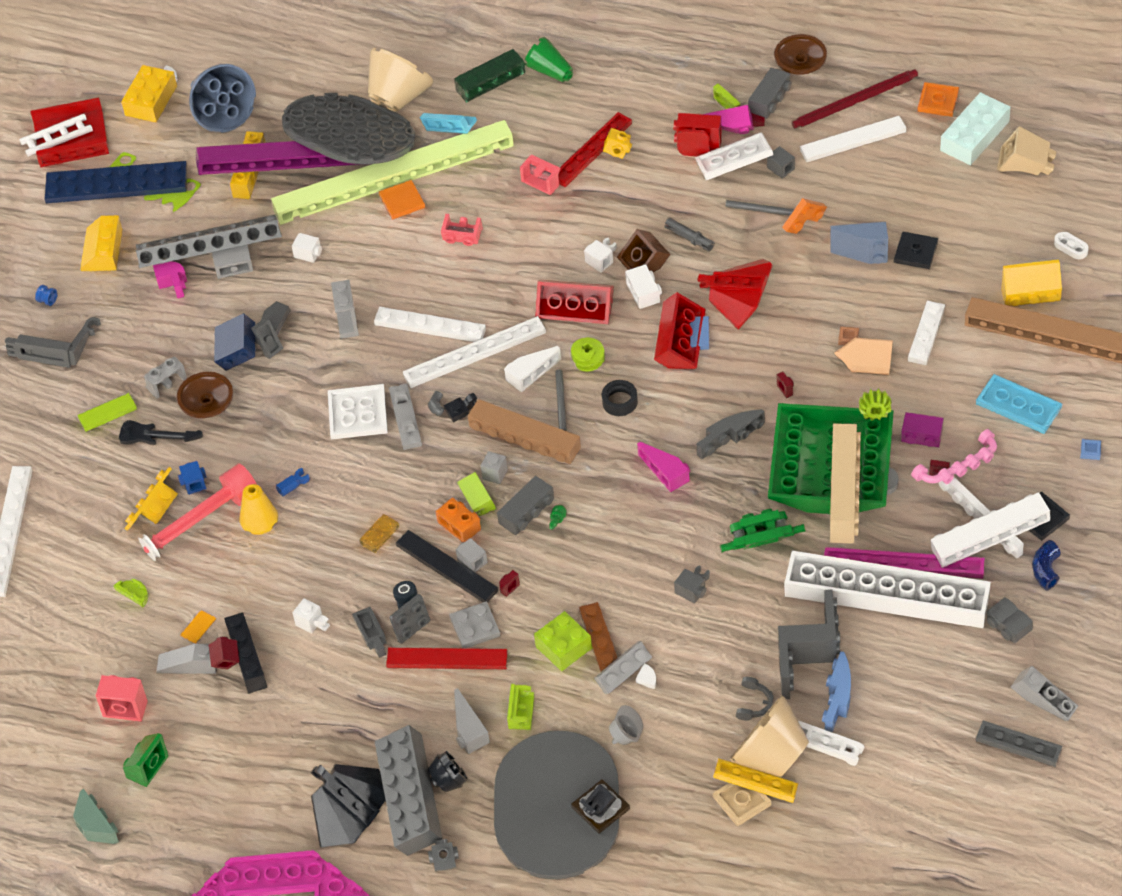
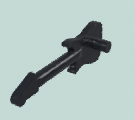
(134, 432)

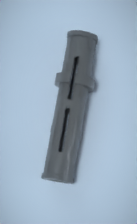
(694, 237)

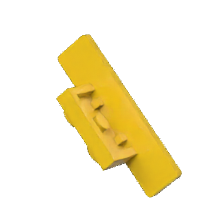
(156, 502)

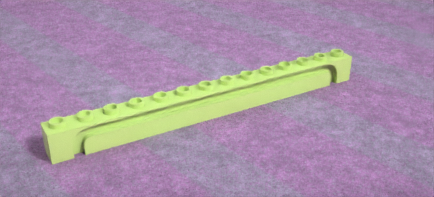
(388, 174)

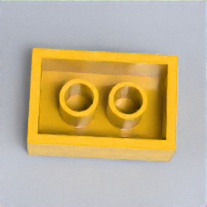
(149, 93)

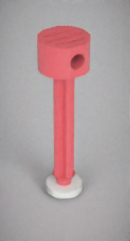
(233, 484)

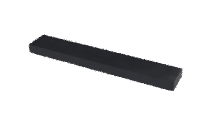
(447, 566)

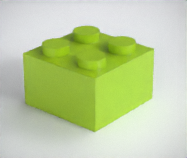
(563, 641)

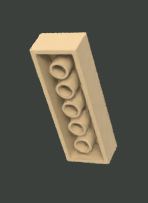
(845, 483)

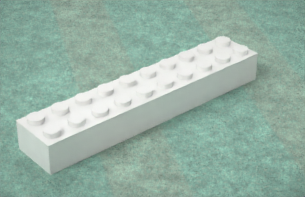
(888, 589)

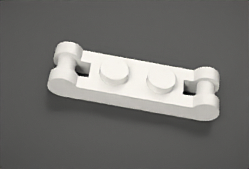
(832, 743)

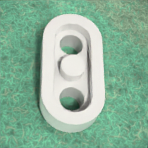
(1073, 246)

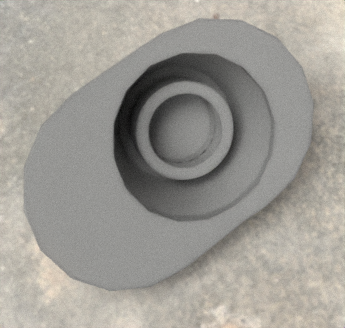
(626, 726)

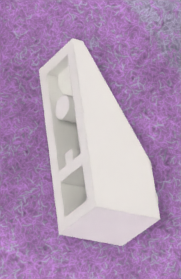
(529, 368)

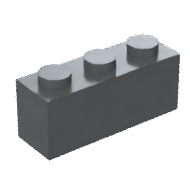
(769, 92)
(525, 505)

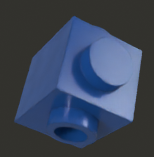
(192, 477)

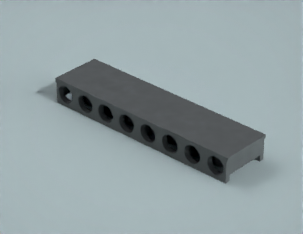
(207, 241)

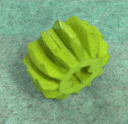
(875, 404)

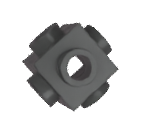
(443, 863)

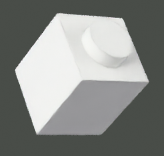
(306, 247)

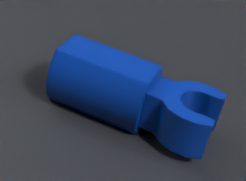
(292, 482)

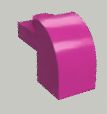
(169, 275)

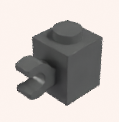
(691, 585)

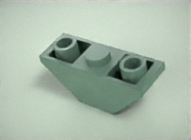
(93, 821)

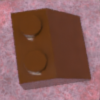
(643, 250)

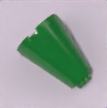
(548, 61)

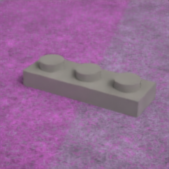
(623, 667)

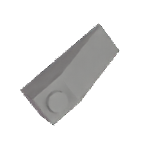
(186, 660)
(470, 729)

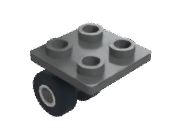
(411, 611)

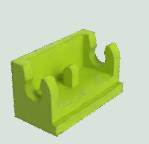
(476, 494)
(520, 707)

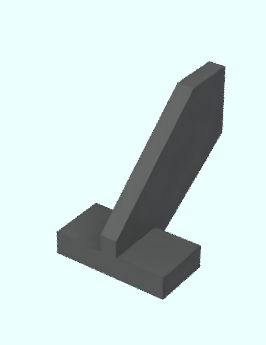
(268, 328)

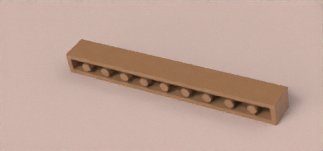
(1044, 329)

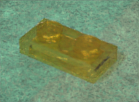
(379, 533)

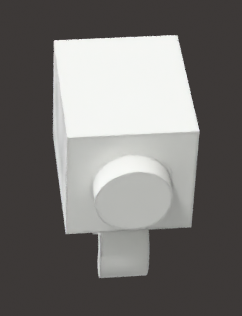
(600, 255)
(309, 616)

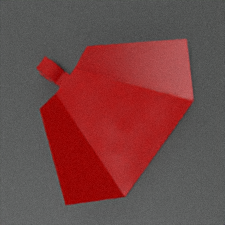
(737, 290)

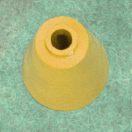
(257, 511)

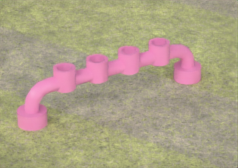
(960, 468)

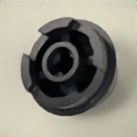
(446, 772)

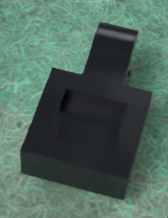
(458, 409)

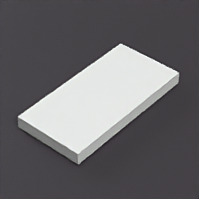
(734, 156)

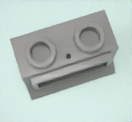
(161, 374)

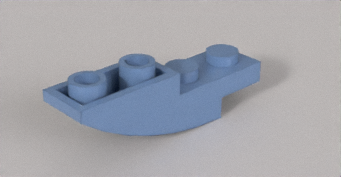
(839, 691)

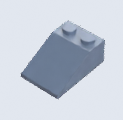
(860, 242)

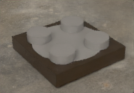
(614, 812)

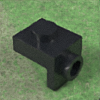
(598, 801)

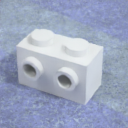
(643, 286)

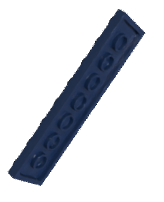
(116, 182)

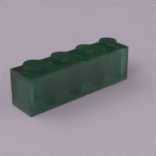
(489, 75)

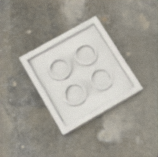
(357, 411)

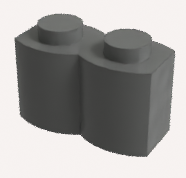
(1009, 620)

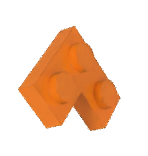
(804, 211)

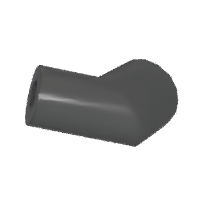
(434, 404)

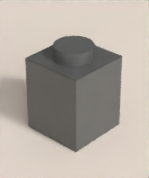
(781, 162)

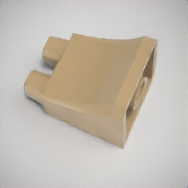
(1026, 153)

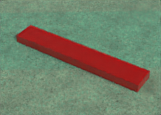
(591, 149)
(447, 658)

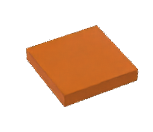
(938, 99)
(401, 199)

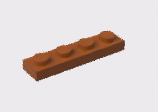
(600, 638)

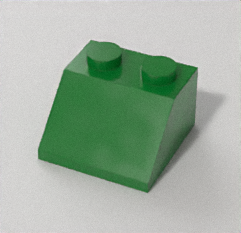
(146, 759)

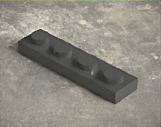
(1019, 743)

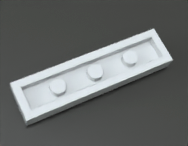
(926, 332)

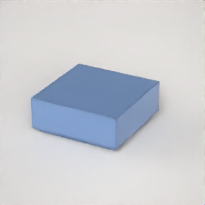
(1090, 449)

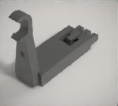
(51, 351)

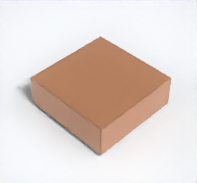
(847, 334)

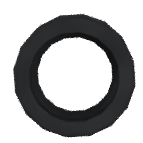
(619, 409)

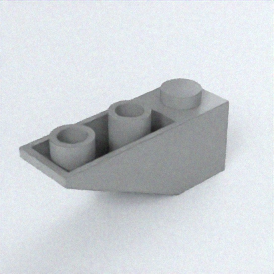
(1044, 694)

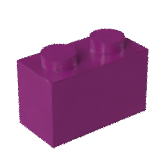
(922, 429)

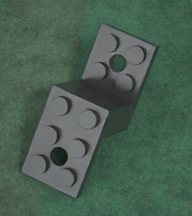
(808, 643)

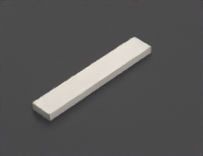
(852, 139)

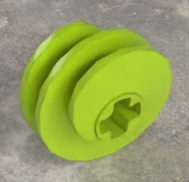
(587, 354)

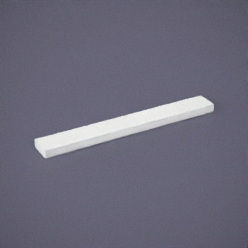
(474, 352)

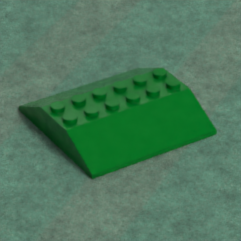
(804, 456)

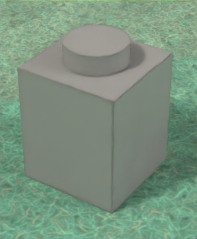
(494, 467)
(471, 555)

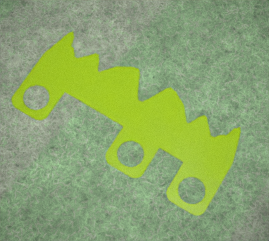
(177, 199)

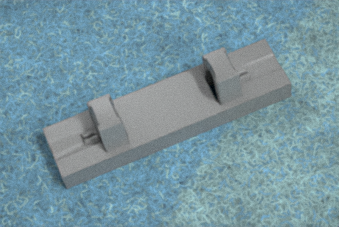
(405, 416)

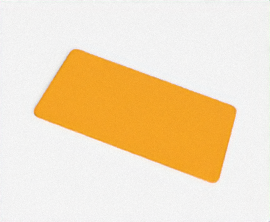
(198, 626)

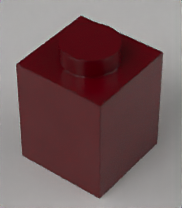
(223, 653)

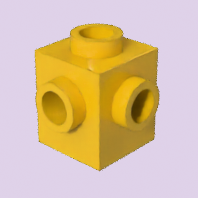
(617, 143)

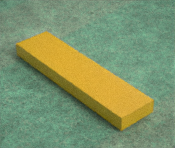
(755, 780)

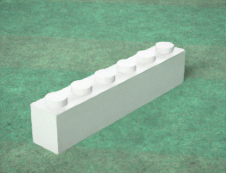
(990, 529)

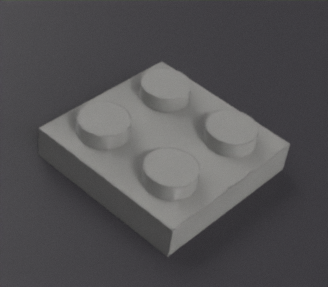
(474, 625)

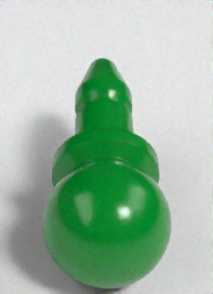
(557, 515)

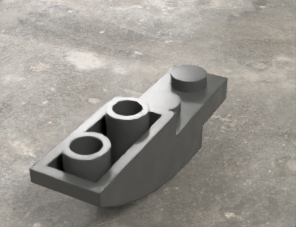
(733, 427)

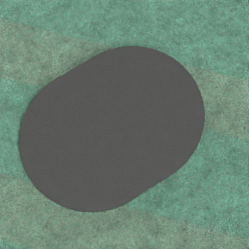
(348, 128)
(535, 799)

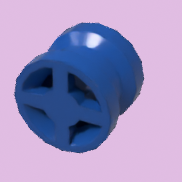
(46, 295)

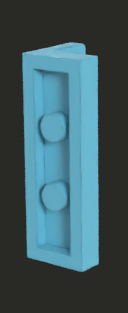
(447, 123)

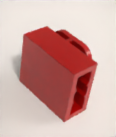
(697, 133)

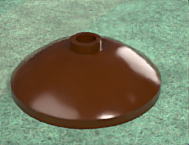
(800, 54)
(205, 395)

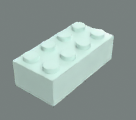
(975, 128)

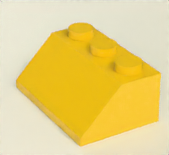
(102, 244)
(1031, 283)

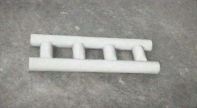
(58, 127)

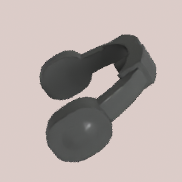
(747, 714)

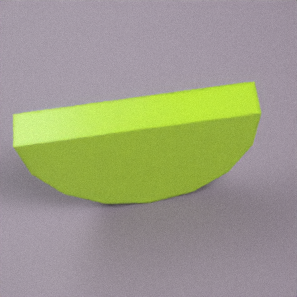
(134, 590)

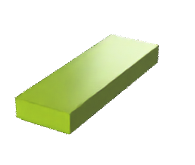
(107, 412)

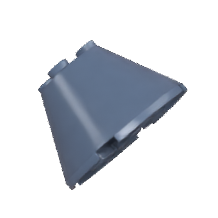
(222, 97)

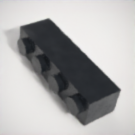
(248, 658)

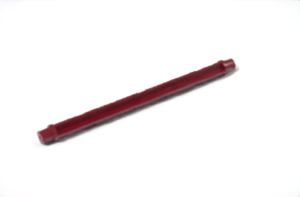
(854, 98)

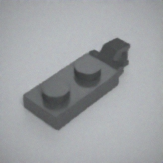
(370, 630)

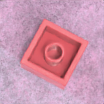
(121, 698)

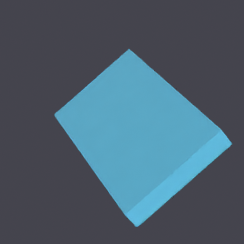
(1019, 404)

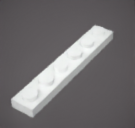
(429, 324)
(976, 509)

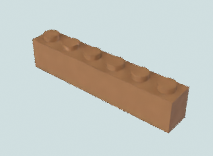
(524, 431)

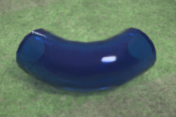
(1042, 565)

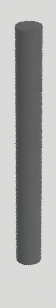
(758, 207)
(560, 400)

